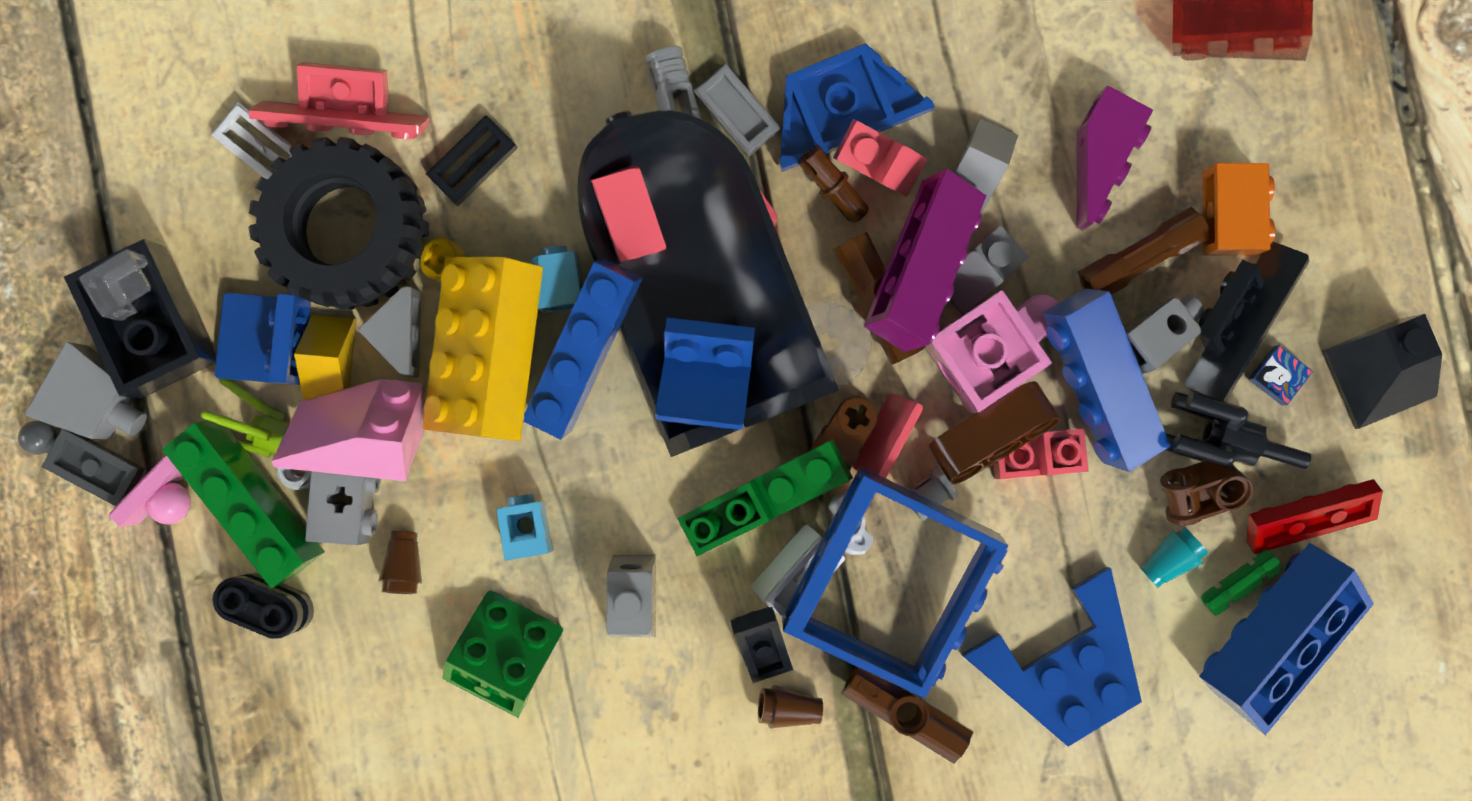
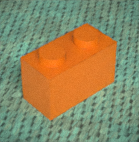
(1238, 209)

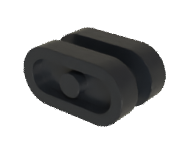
(257, 607)

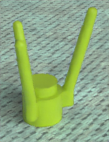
(264, 432)

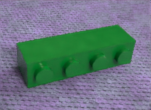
(243, 501)

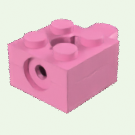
(992, 348)

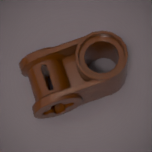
(848, 438)
(1205, 490)

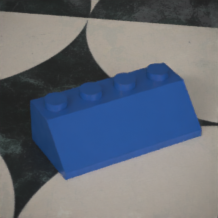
(1287, 637)

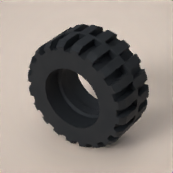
(296, 189)

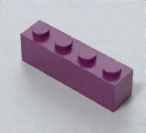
(926, 261)

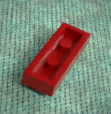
(1314, 516)

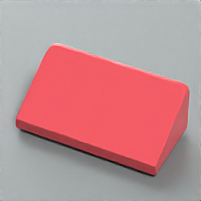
(628, 213)
(889, 434)

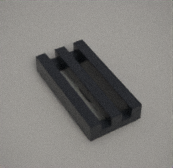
(483, 171)

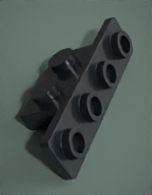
(1242, 318)

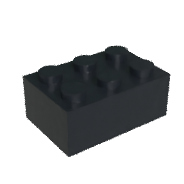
(159, 340)

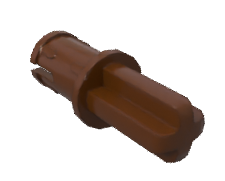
(833, 184)

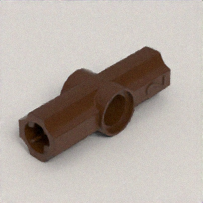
(865, 272)
(928, 727)

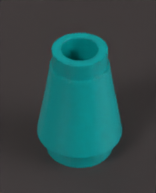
(1174, 557)

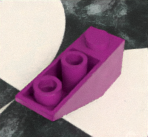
(1103, 146)

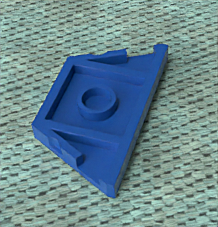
(833, 92)

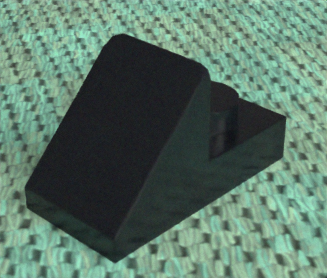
(761, 644)

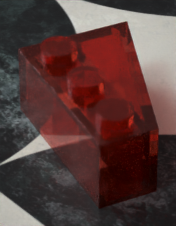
(1242, 29)

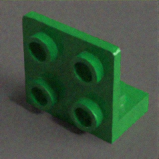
(501, 653)

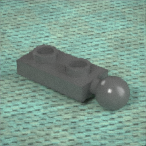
(81, 461)

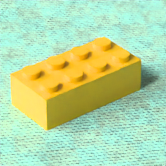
(483, 347)

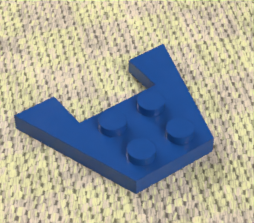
(1080, 680)

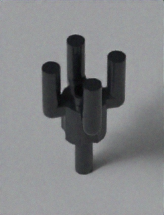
(1228, 435)

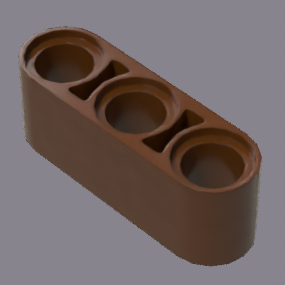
(994, 432)

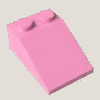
(357, 431)

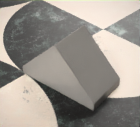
(986, 157)
(396, 331)

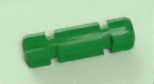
(1241, 582)

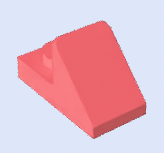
(880, 158)

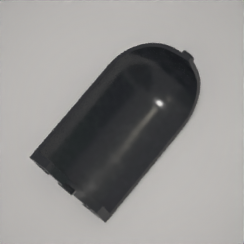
(716, 265)

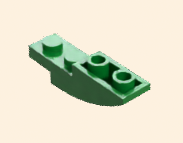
(765, 497)

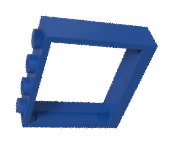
(950, 628)

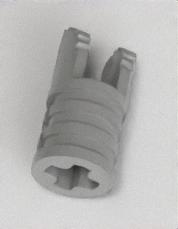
(671, 80)

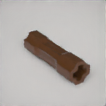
(1169, 240)

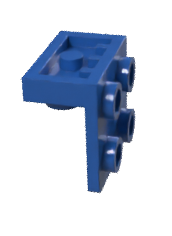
(260, 337)
(705, 373)

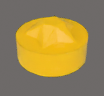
(434, 255)

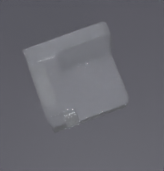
(117, 284)

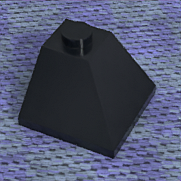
(1386, 369)

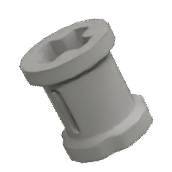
(934, 487)

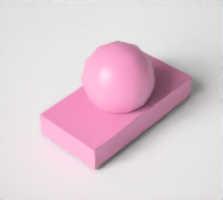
(155, 495)

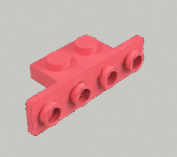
(341, 98)

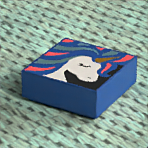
(1280, 375)

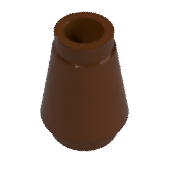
(401, 564)
(788, 708)

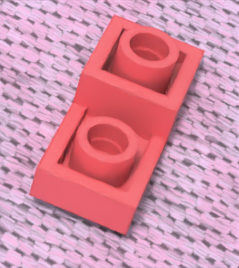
(1047, 455)

